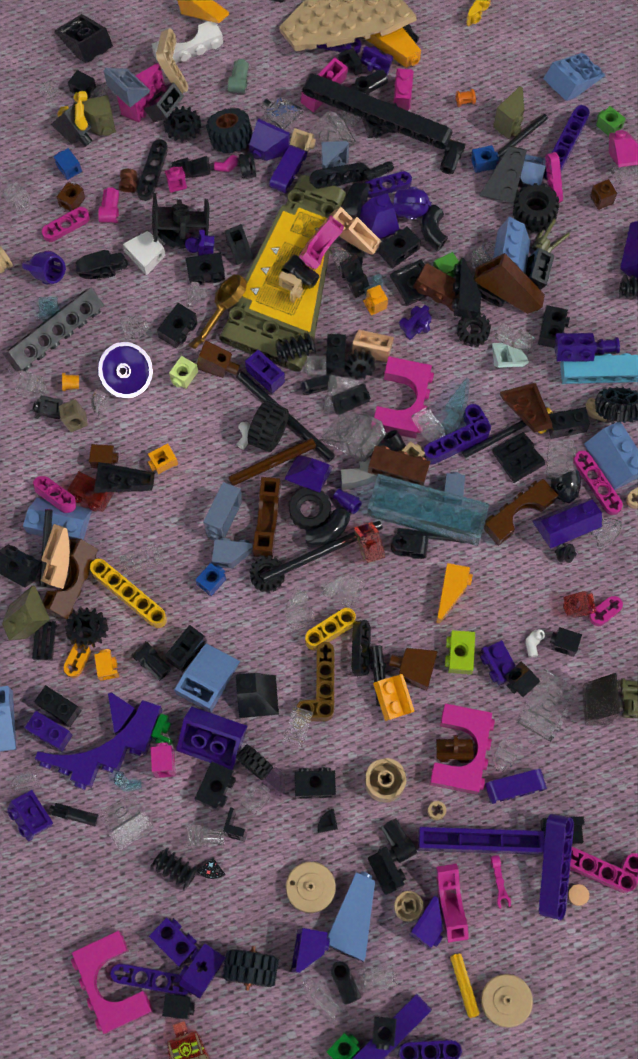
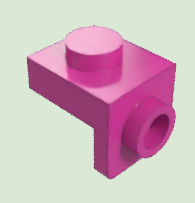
(176, 179)

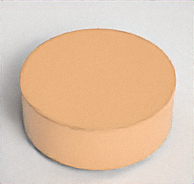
(578, 895)

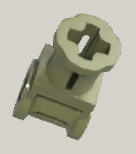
(629, 696)

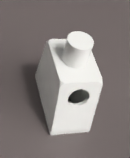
(145, 251)

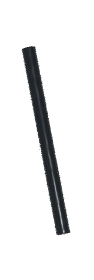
(292, 422)
(313, 555)

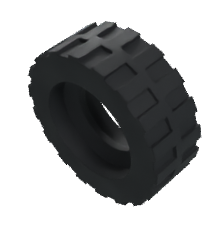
(305, 495)

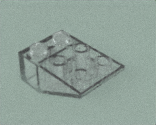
(354, 434)

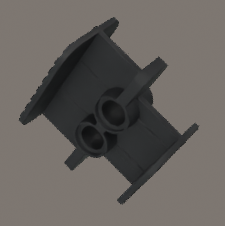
(178, 218)

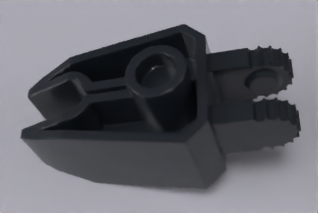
(100, 264)

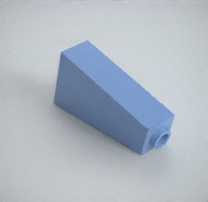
(352, 923)

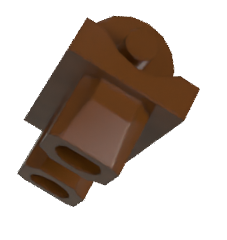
(454, 749)

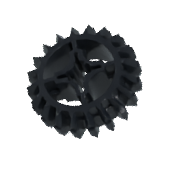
(617, 404)

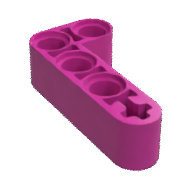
(598, 865)

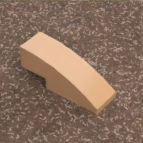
(356, 232)
(57, 557)

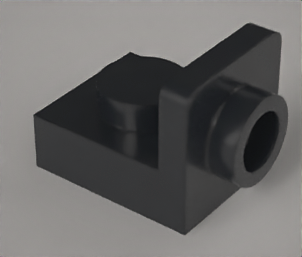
(352, 60)
(47, 407)

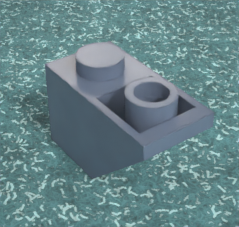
(230, 553)

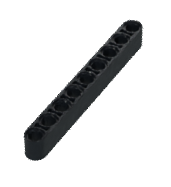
(377, 111)

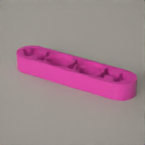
(596, 483)

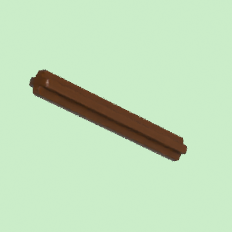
(272, 461)

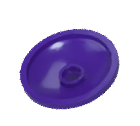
(136, 368)

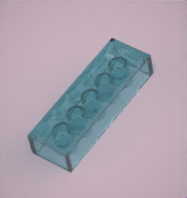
(427, 509)

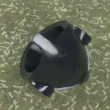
(570, 486)

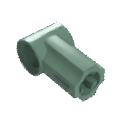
(238, 80)

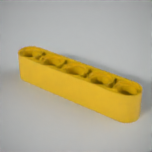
(124, 585)

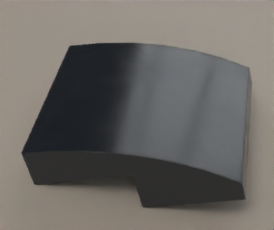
(518, 457)

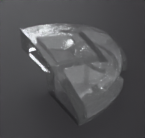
(337, 385)

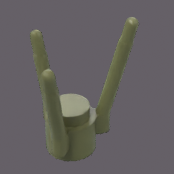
(544, 243)

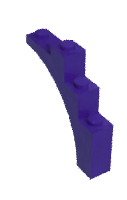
(110, 756)

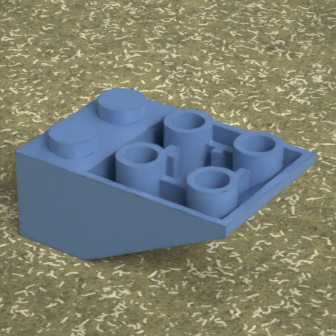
(573, 75)
(207, 677)
(7, 720)

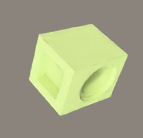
(186, 366)

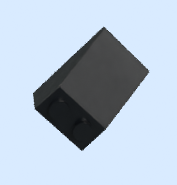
(85, 38)

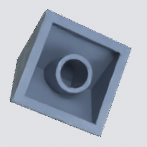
(125, 85)
(334, 154)

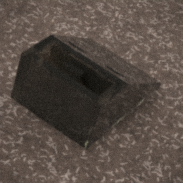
(602, 700)

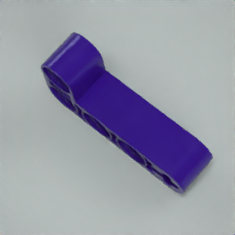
(454, 438)

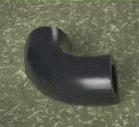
(431, 229)
(330, 531)

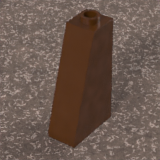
(509, 283)

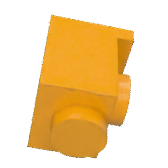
(375, 300)
(162, 453)
(105, 665)

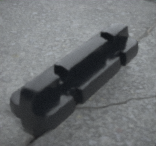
(378, 171)

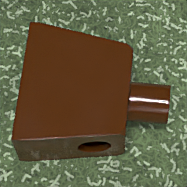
(216, 360)
(415, 666)

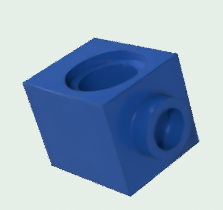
(478, 159)
(67, 163)
(207, 586)

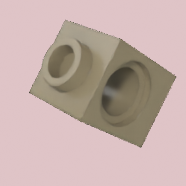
(73, 415)

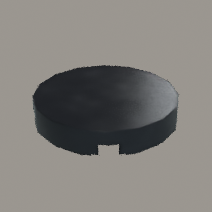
(172, 238)

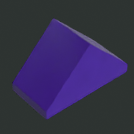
(120, 712)

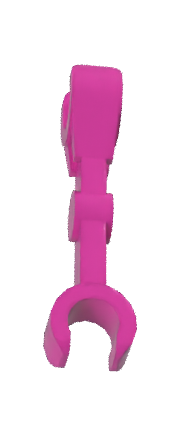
(496, 865)

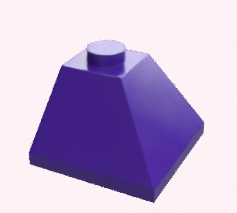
(268, 141)
(380, 216)
(309, 473)
(429, 925)
(308, 948)

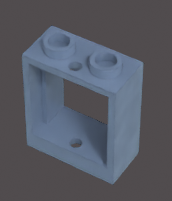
(222, 511)

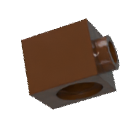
(603, 194)
(66, 201)
(103, 454)

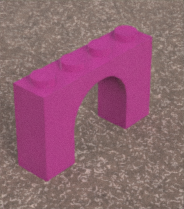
(417, 377)
(477, 725)
(89, 962)

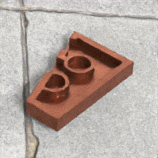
(529, 406)

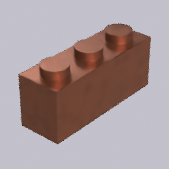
(436, 285)
(398, 465)

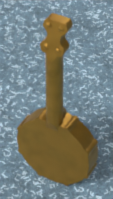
(225, 297)

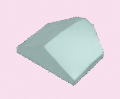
(508, 356)

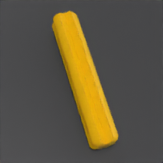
(464, 985)

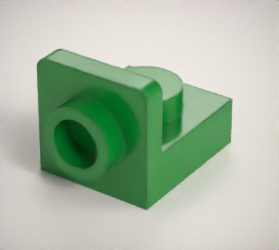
(162, 727)

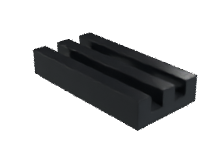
(43, 646)

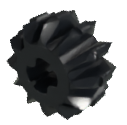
(365, 359)

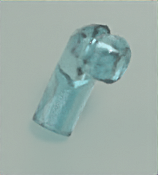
(377, 281)
(125, 784)

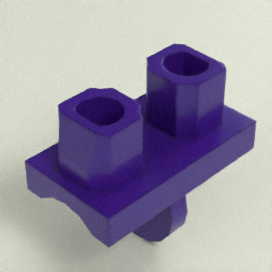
(376, 60)
(203, 245)
(418, 323)

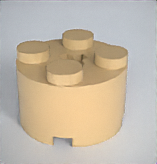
(385, 768)

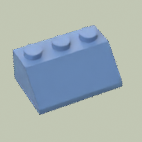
(514, 241)
(614, 454)
(75, 521)

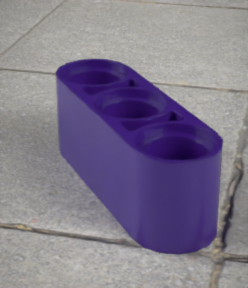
(287, 168)
(515, 785)
(440, 1047)

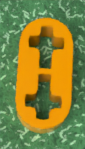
(81, 661)

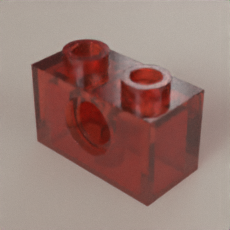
(81, 485)

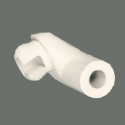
(244, 428)
(532, 641)

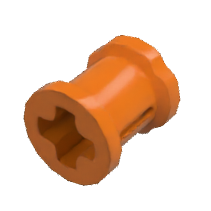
(465, 97)

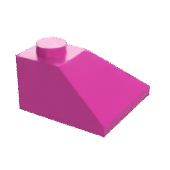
(623, 148)

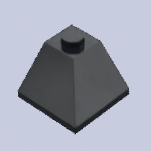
(256, 695)

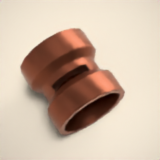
(128, 178)

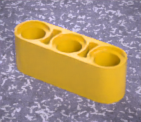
(334, 620)

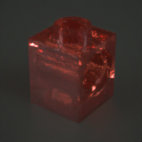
(586, 607)

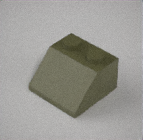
(510, 114)
(99, 115)
(25, 615)

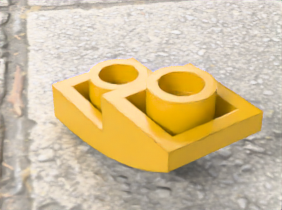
(475, 11)

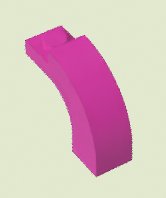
(320, 242)
(451, 903)

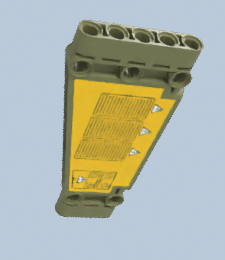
(267, 304)

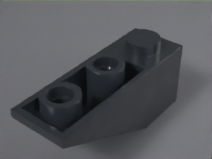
(467, 295)

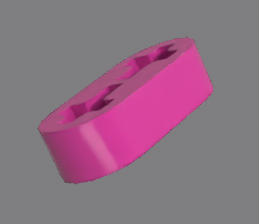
(609, 614)

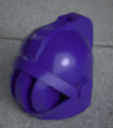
(411, 203)
(42, 265)

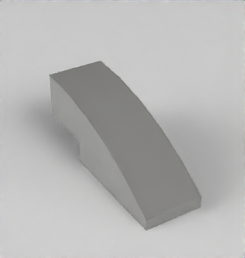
(357, 477)

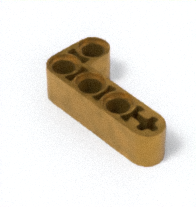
(322, 681)

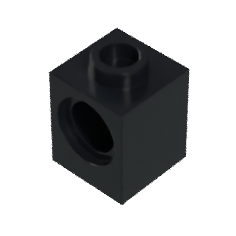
(81, 82)
(565, 641)
(521, 679)
(178, 1007)
(387, 1022)

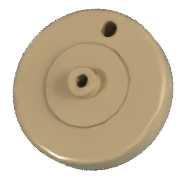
(310, 887)
(506, 1000)

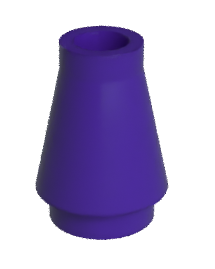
(348, 501)

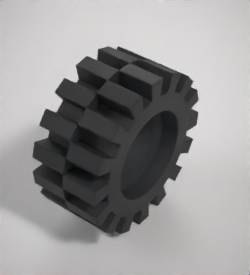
(474, 338)
(255, 571)
(254, 762)

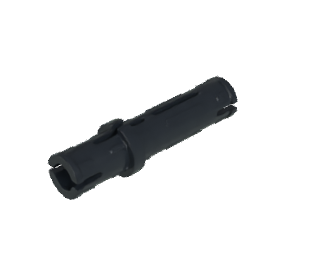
(378, 673)

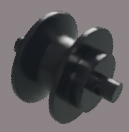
(565, 552)

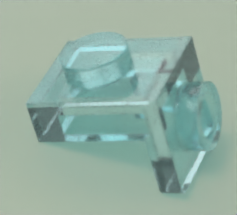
(47, 307)

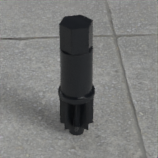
(74, 814)

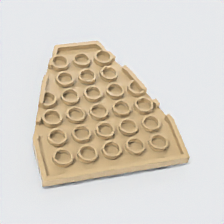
(343, 21)

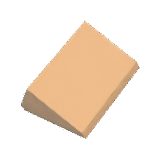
(376, 343)

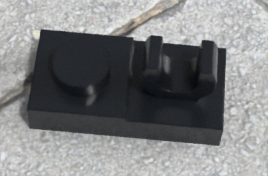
(350, 399)

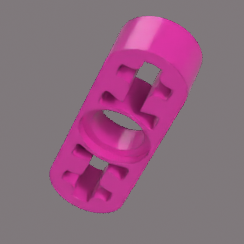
(554, 174)
(65, 218)
(69, 503)

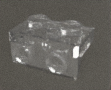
(560, 459)

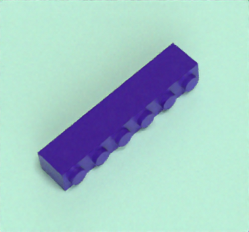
(481, 840)

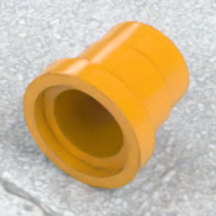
(70, 381)

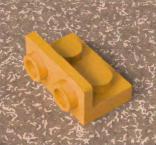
(393, 697)

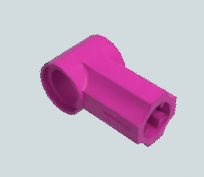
(109, 210)

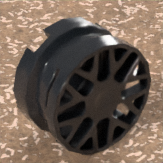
(245, 165)

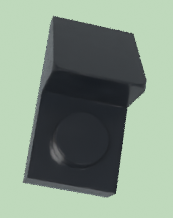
(238, 244)

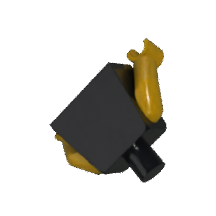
(72, 121)

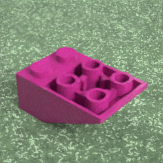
(153, 80)

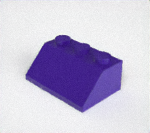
(630, 256)
(569, 522)
(211, 737)

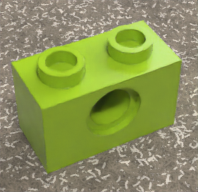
(460, 640)

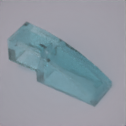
(456, 408)

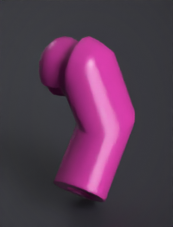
(229, 164)

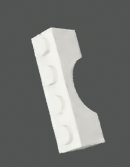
(207, 38)

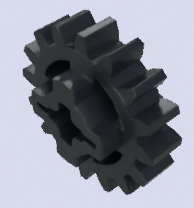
(183, 125)
(86, 628)

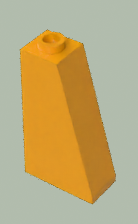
(398, 45)

